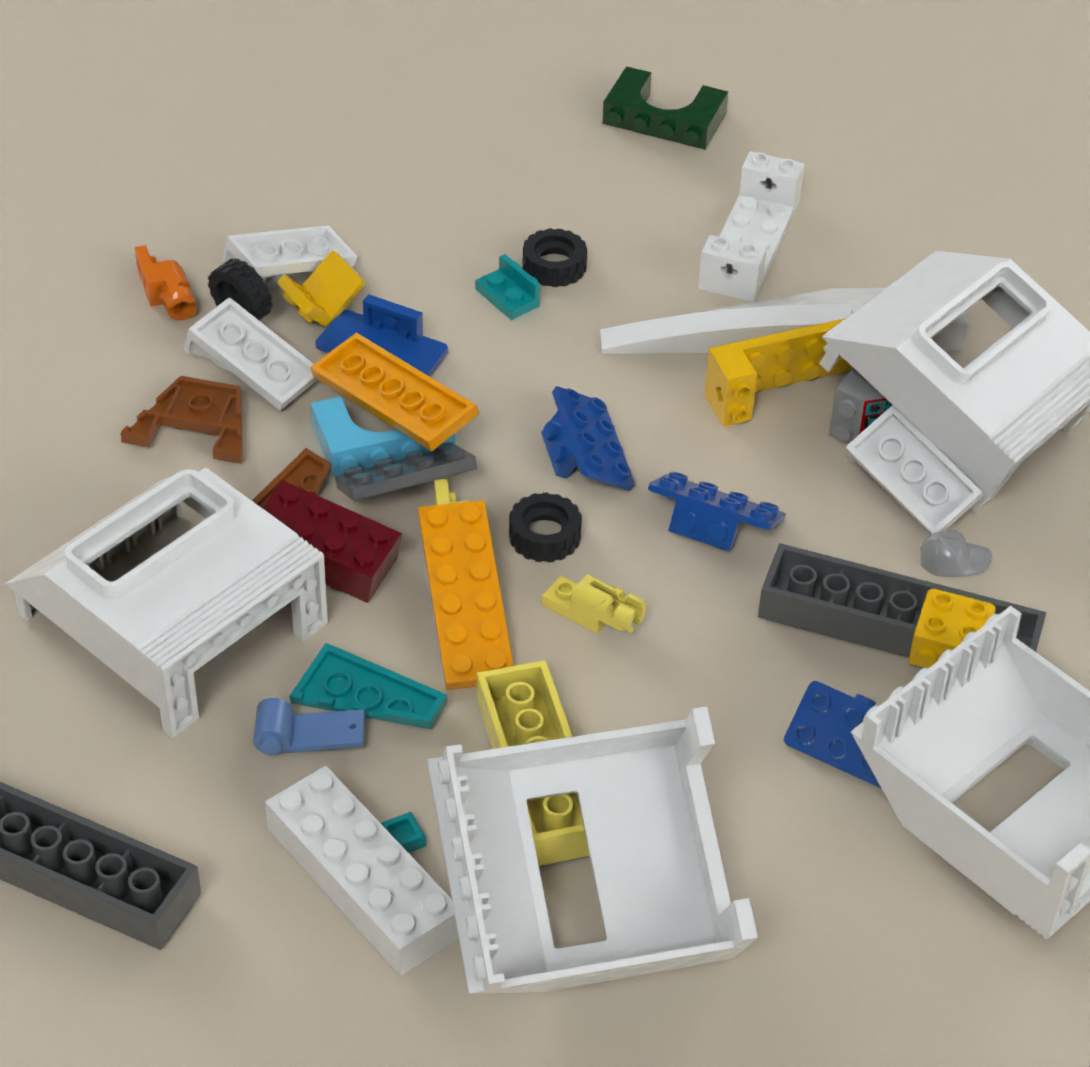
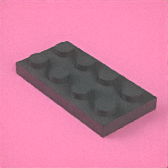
(406, 472)

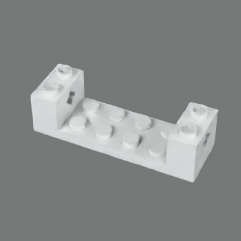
(744, 251)

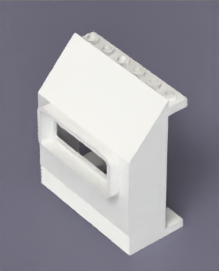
(1003, 400)
(185, 598)
(956, 729)
(646, 845)

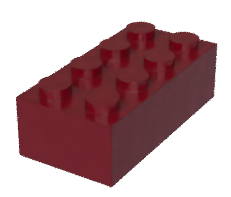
(353, 546)

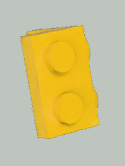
(325, 291)
(944, 624)

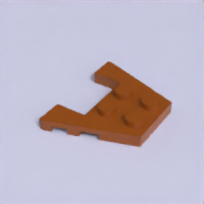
(195, 407)

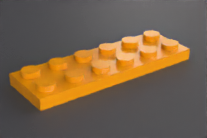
(394, 391)
(464, 591)

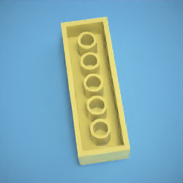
(524, 708)

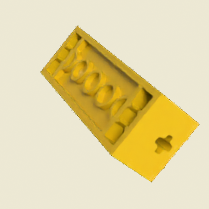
(762, 364)

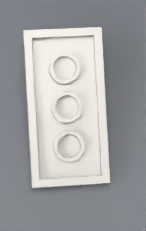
(286, 250)
(251, 352)
(913, 471)

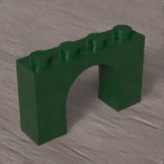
(691, 125)

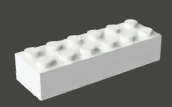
(363, 869)

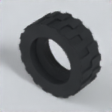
(555, 242)
(242, 285)
(539, 546)

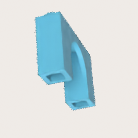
(351, 446)

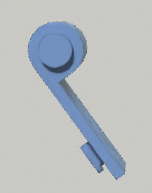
(283, 732)

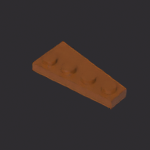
(305, 471)

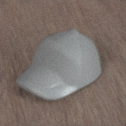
(950, 555)

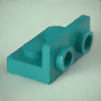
(510, 288)

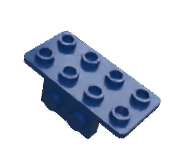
(391, 328)
(587, 438)
(710, 514)
(824, 727)

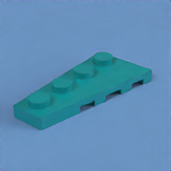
(348, 682)

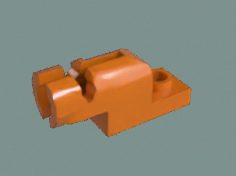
(165, 284)

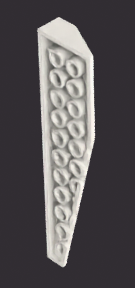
(742, 322)

